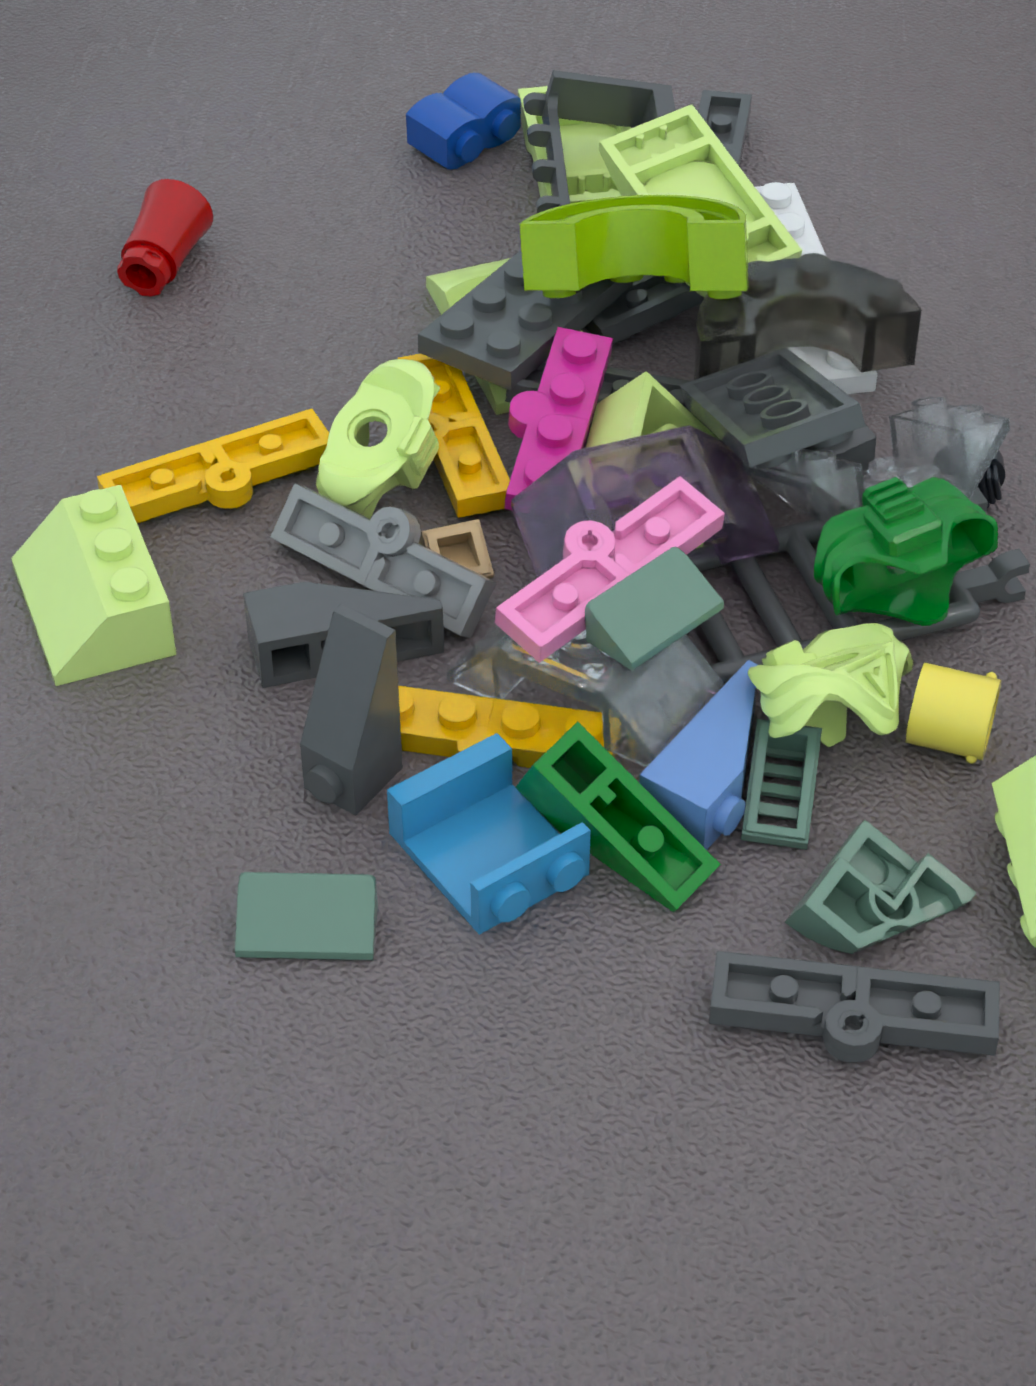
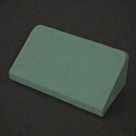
(650, 609)
(306, 916)

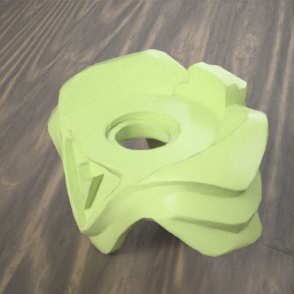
(359, 475)
(837, 670)

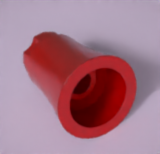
(164, 234)

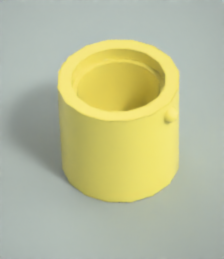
(953, 711)

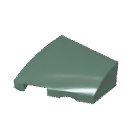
(875, 893)

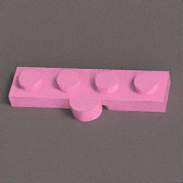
(595, 559)

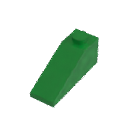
(627, 825)

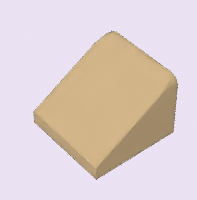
(462, 544)

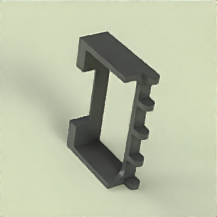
(587, 100)

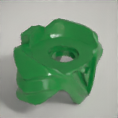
(920, 532)

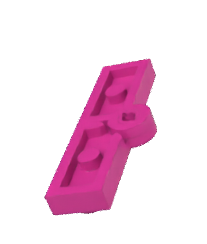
(561, 411)

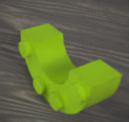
(634, 237)

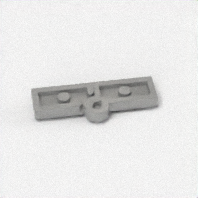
(382, 555)

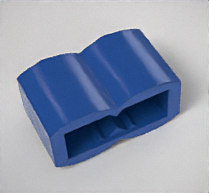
(463, 120)

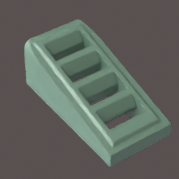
(800, 746)

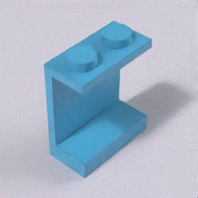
(483, 836)

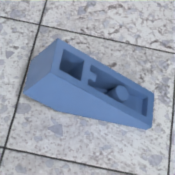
(705, 765)

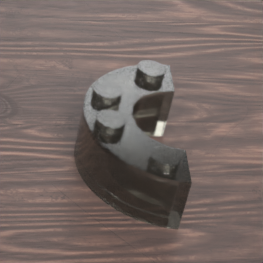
(810, 305)

